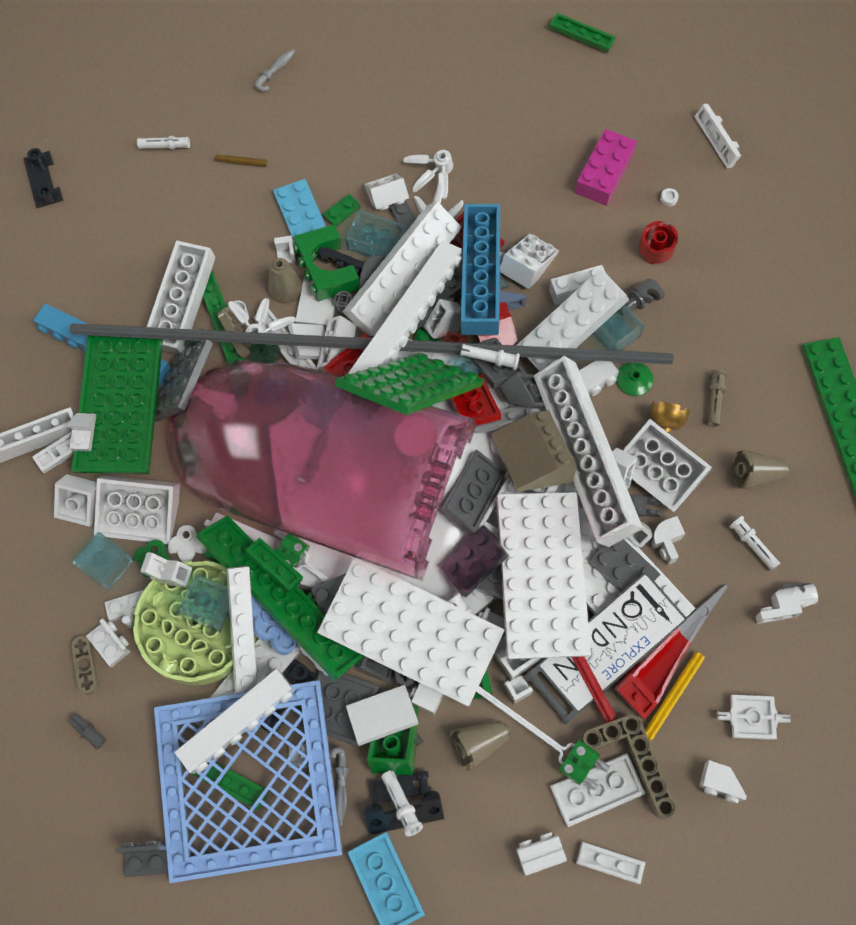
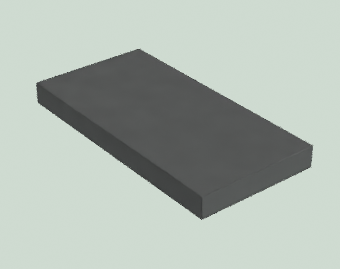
(473, 492)

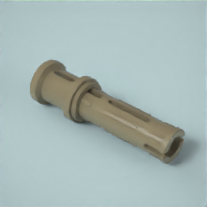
(716, 390)

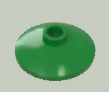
(631, 385)

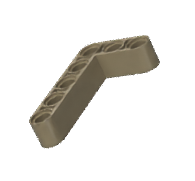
(638, 758)

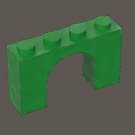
(324, 283)

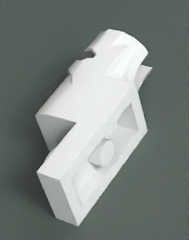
(788, 602)

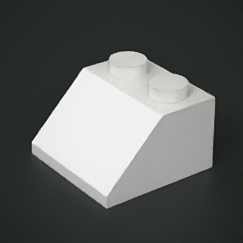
(387, 191)
(75, 500)

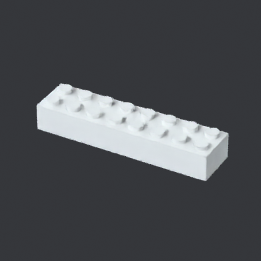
(400, 268)

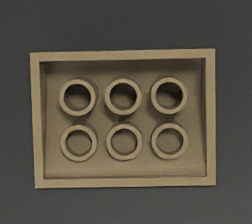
(534, 452)

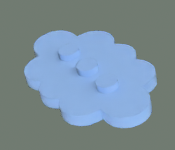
(267, 629)

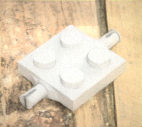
(753, 717)

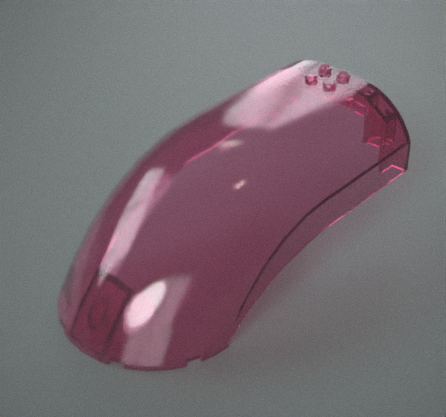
(318, 460)

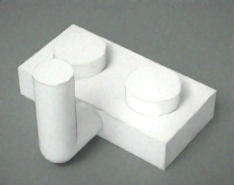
(123, 608)

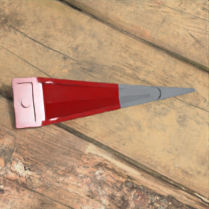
(650, 676)

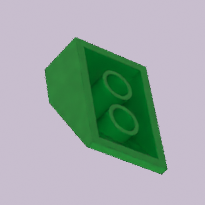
(394, 752)

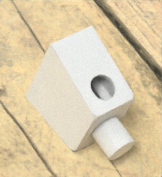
(444, 317)

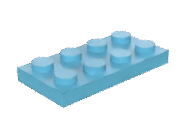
(298, 208)
(386, 882)

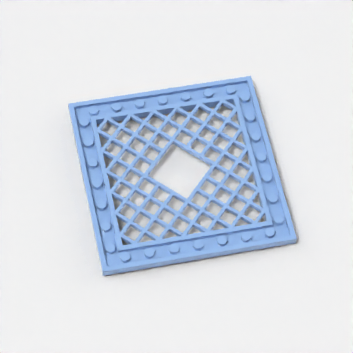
(176, 824)

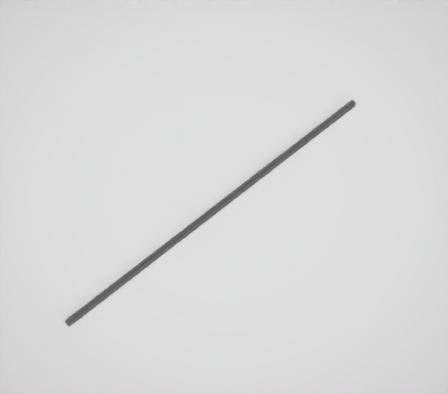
(362, 343)

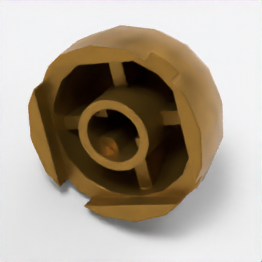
(668, 415)

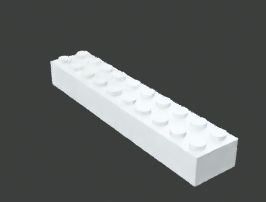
(597, 473)

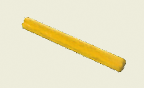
(673, 695)

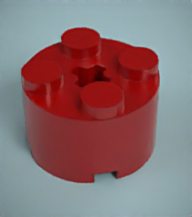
(658, 242)

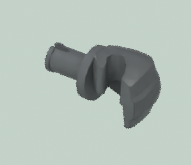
(639, 294)

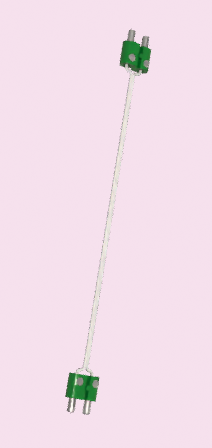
(581, 756)

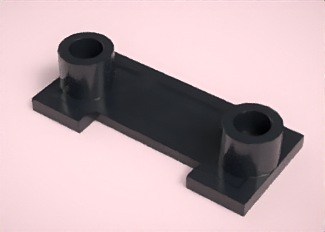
(40, 178)
(291, 674)
(381, 821)

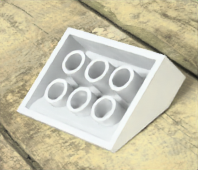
(665, 465)
(136, 508)

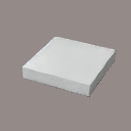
(307, 352)

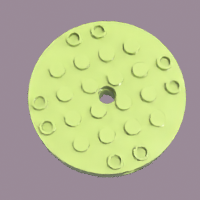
(172, 643)

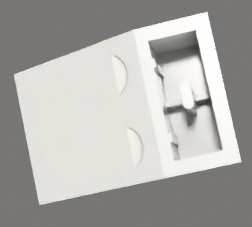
(528, 260)

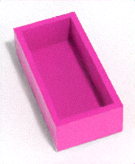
(605, 167)

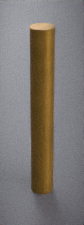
(241, 160)

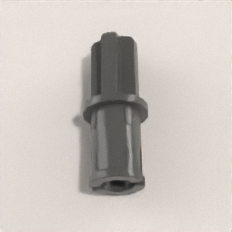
(87, 731)

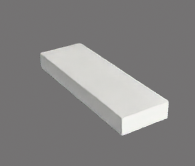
(610, 863)

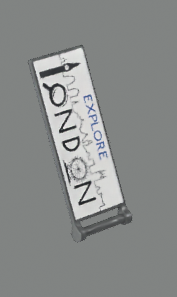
(618, 640)

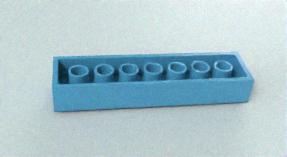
(481, 270)

